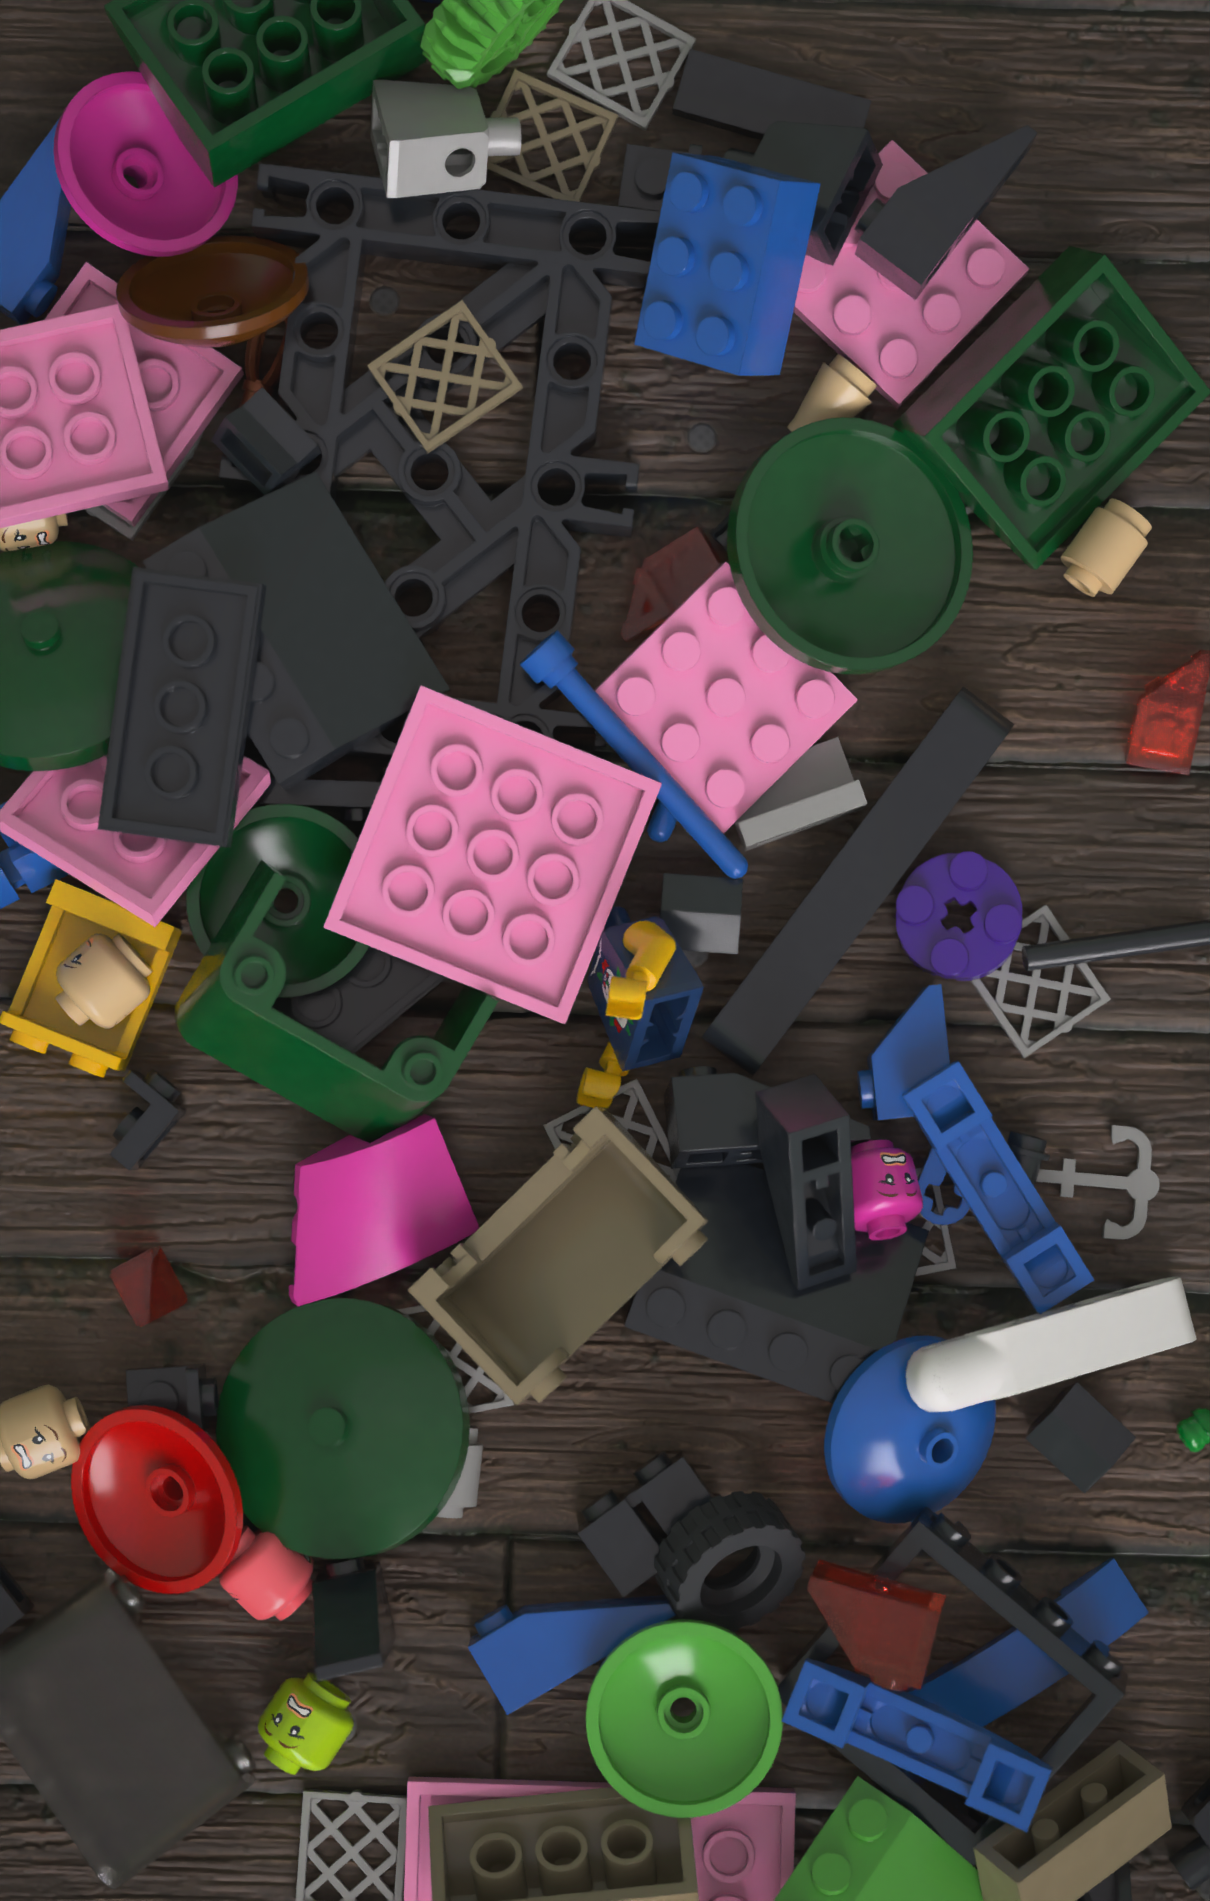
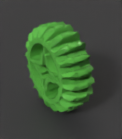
(480, 37)

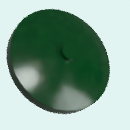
(849, 546)
(60, 652)
(344, 1428)

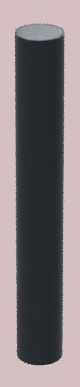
(1116, 945)

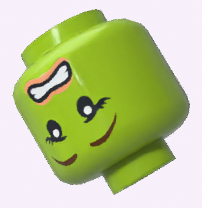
(305, 1724)

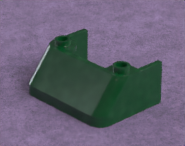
(232, 1019)

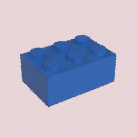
(726, 264)

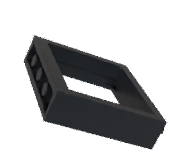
(1039, 1621)

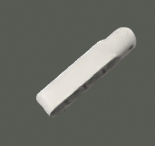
(1051, 1346)

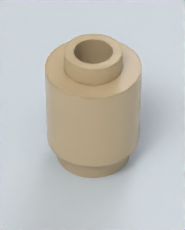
(1105, 548)

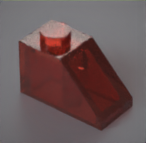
(879, 1622)

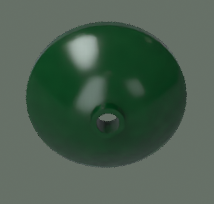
(313, 856)

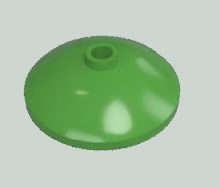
(691, 1761)

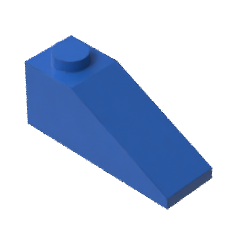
(32, 236)
(551, 1642)

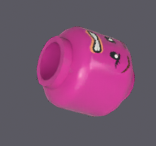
(884, 1189)

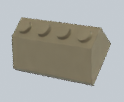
(560, 1850)

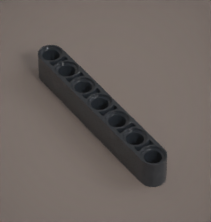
(858, 881)

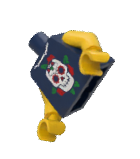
(644, 1000)

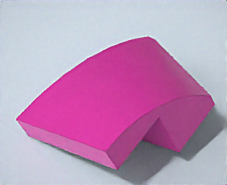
(374, 1209)

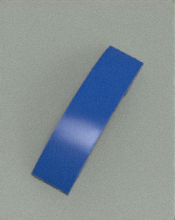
(996, 1187)
(1015, 1668)
(919, 1738)

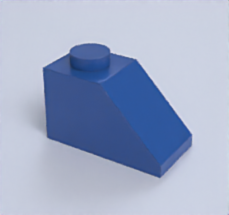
(905, 1056)

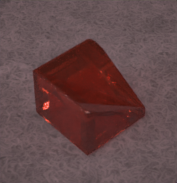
(148, 1286)

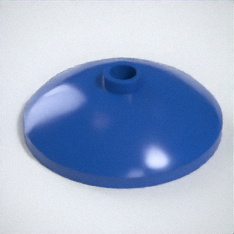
(893, 1455)

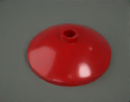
(139, 1514)

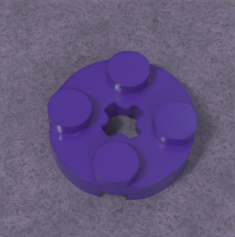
(967, 880)

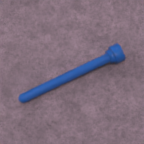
(556, 666)

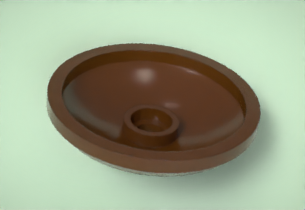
(213, 293)

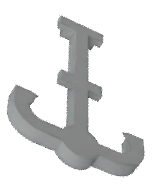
(1140, 1183)

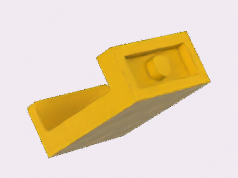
(36, 1013)

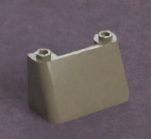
(561, 1257)

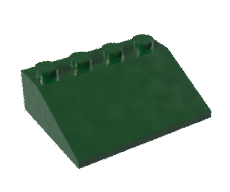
(262, 71)
(1055, 404)

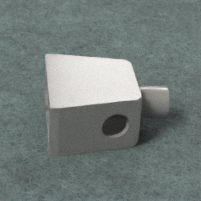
(435, 138)

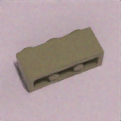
(1078, 1831)

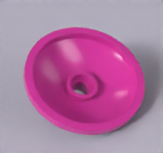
(120, 131)

